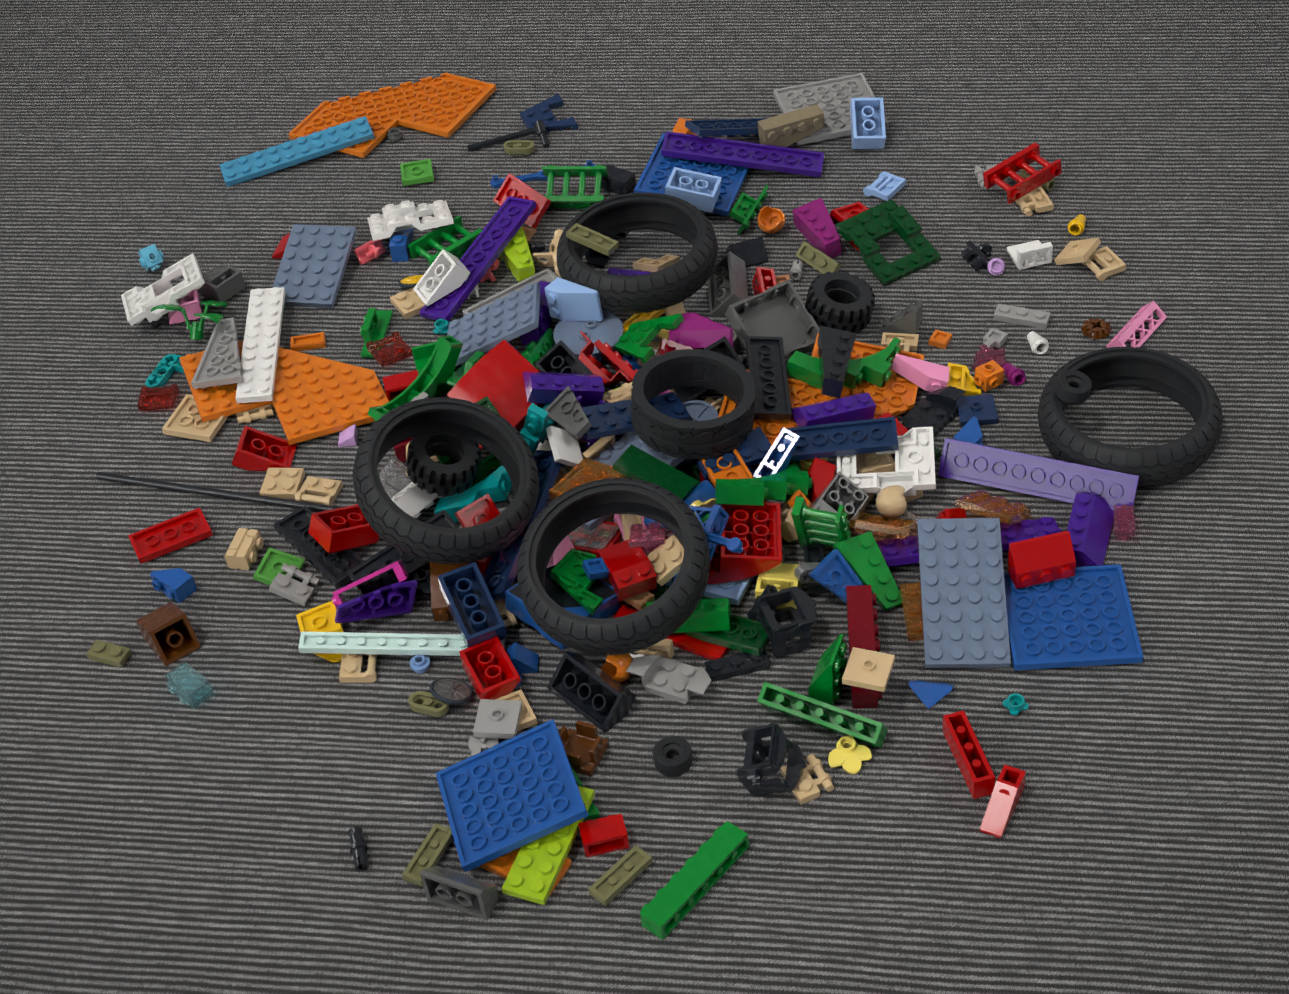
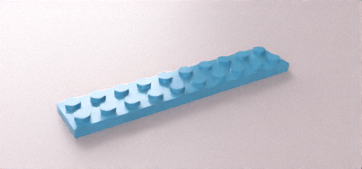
(296, 151)

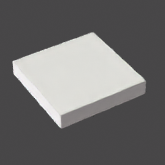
(564, 446)

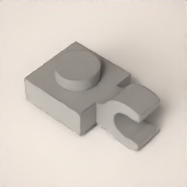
(995, 338)

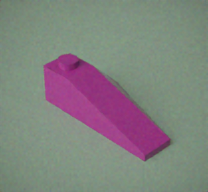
(699, 331)

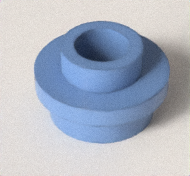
(420, 663)

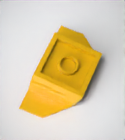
(321, 620)

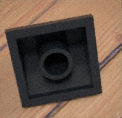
(750, 251)

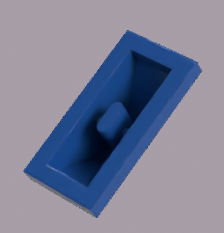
(930, 691)

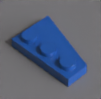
(835, 574)

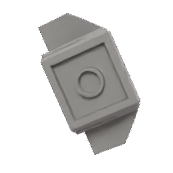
(669, 677)

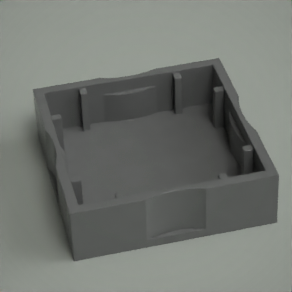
(775, 314)

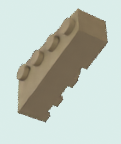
(791, 126)

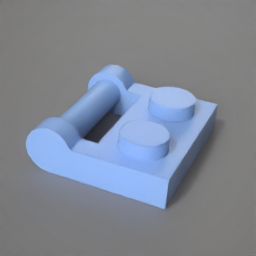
(889, 186)

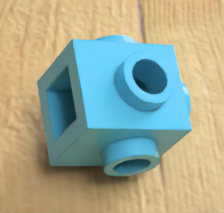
(151, 252)

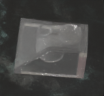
(394, 476)

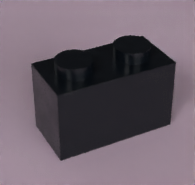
(618, 180)

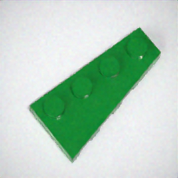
(869, 564)

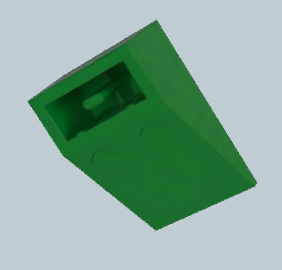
(829, 673)

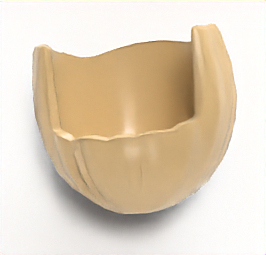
(891, 501)

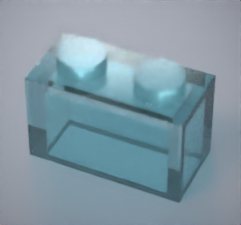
(188, 685)

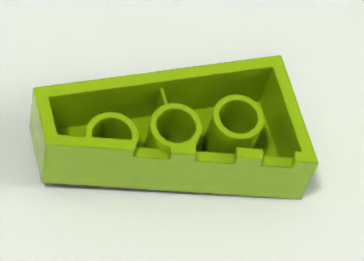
(518, 257)

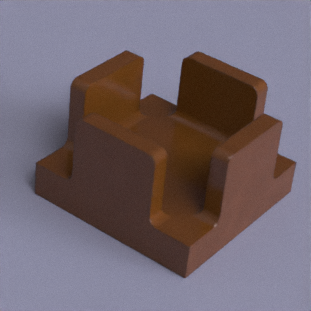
(583, 747)

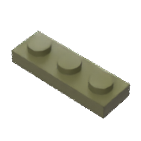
(592, 239)
(817, 259)
(428, 853)
(620, 875)

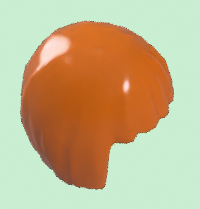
(771, 219)
(617, 665)

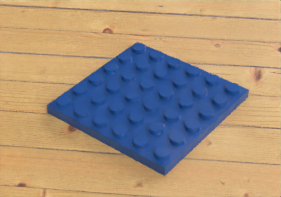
(660, 168)
(1072, 621)
(510, 795)

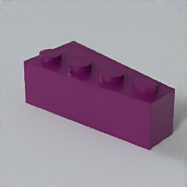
(818, 227)

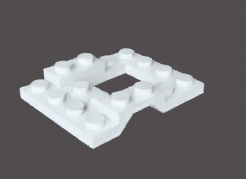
(407, 216)
(141, 300)
(912, 465)

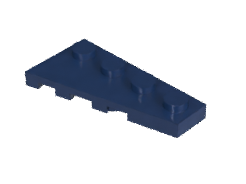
(751, 451)

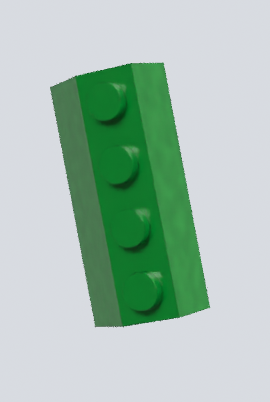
(708, 616)

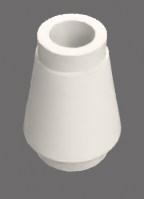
(1037, 343)

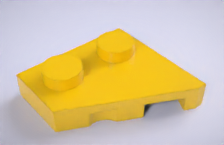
(961, 378)

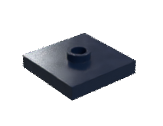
(978, 406)

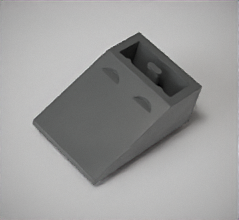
(222, 283)
(840, 492)

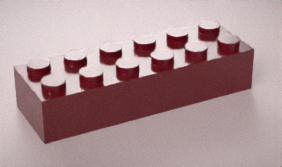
(862, 635)

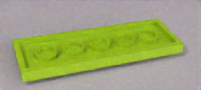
(541, 861)

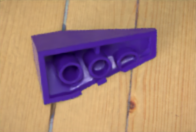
(383, 602)

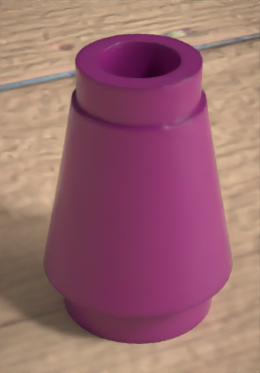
(1014, 374)

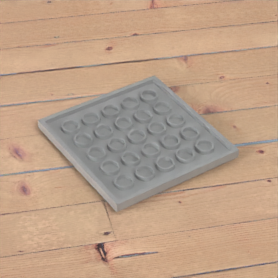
(833, 99)

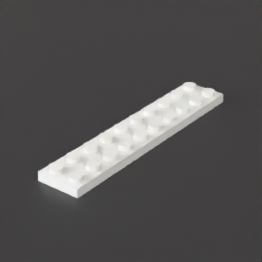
(261, 345)

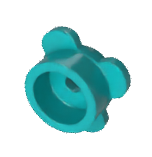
(441, 326)
(1015, 703)

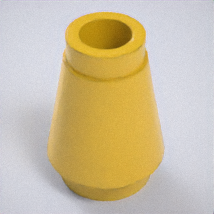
(1077, 225)

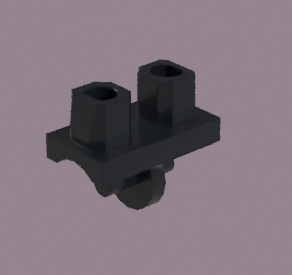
(979, 253)

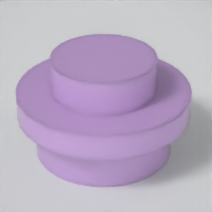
(996, 266)

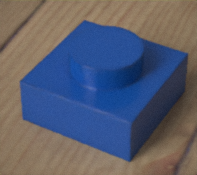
(595, 568)

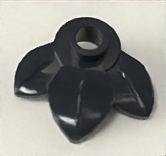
(423, 583)

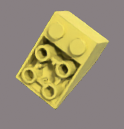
(780, 577)

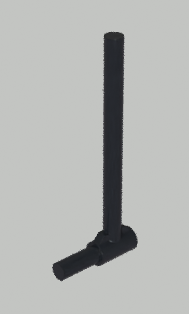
(538, 128)

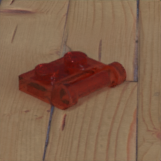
(390, 353)
(157, 397)

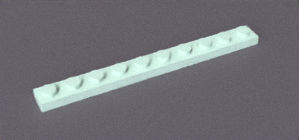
(382, 643)

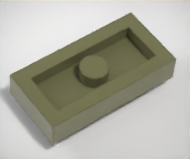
(109, 653)

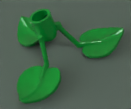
(196, 328)

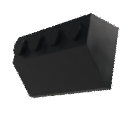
(591, 691)

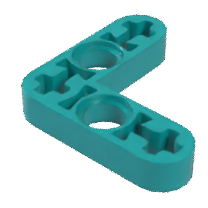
(168, 364)

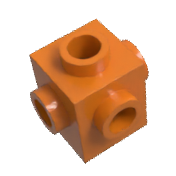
(989, 375)

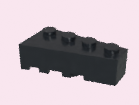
(835, 356)

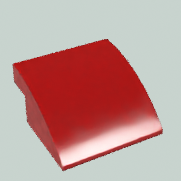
(501, 380)
(761, 538)

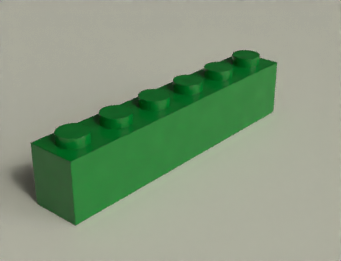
(822, 714)
(694, 880)

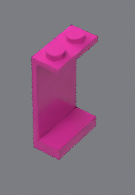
(397, 566)

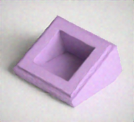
(348, 437)

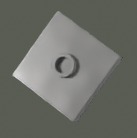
(497, 718)

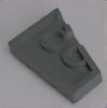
(569, 414)

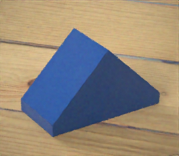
(523, 658)

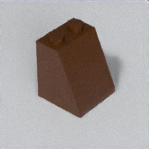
(438, 604)
(168, 633)

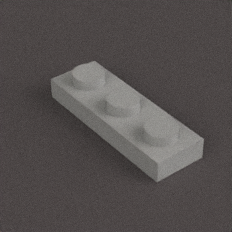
(1022, 316)

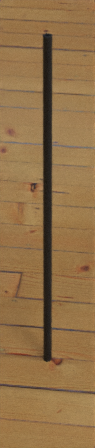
(213, 492)

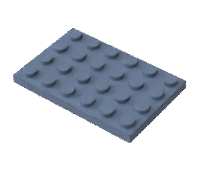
(314, 264)
(498, 321)

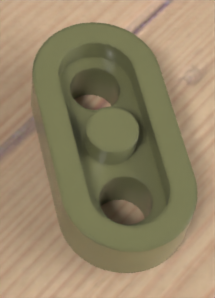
(519, 147)
(429, 704)

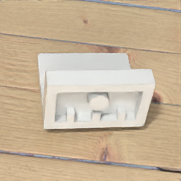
(1031, 254)

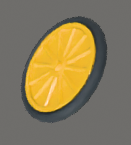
(410, 281)

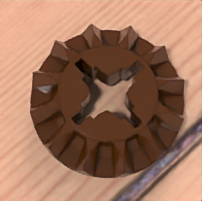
(1101, 328)

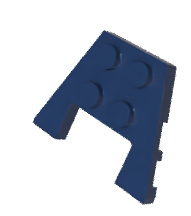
(543, 112)

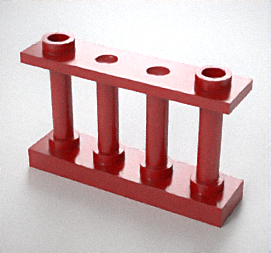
(1017, 162)

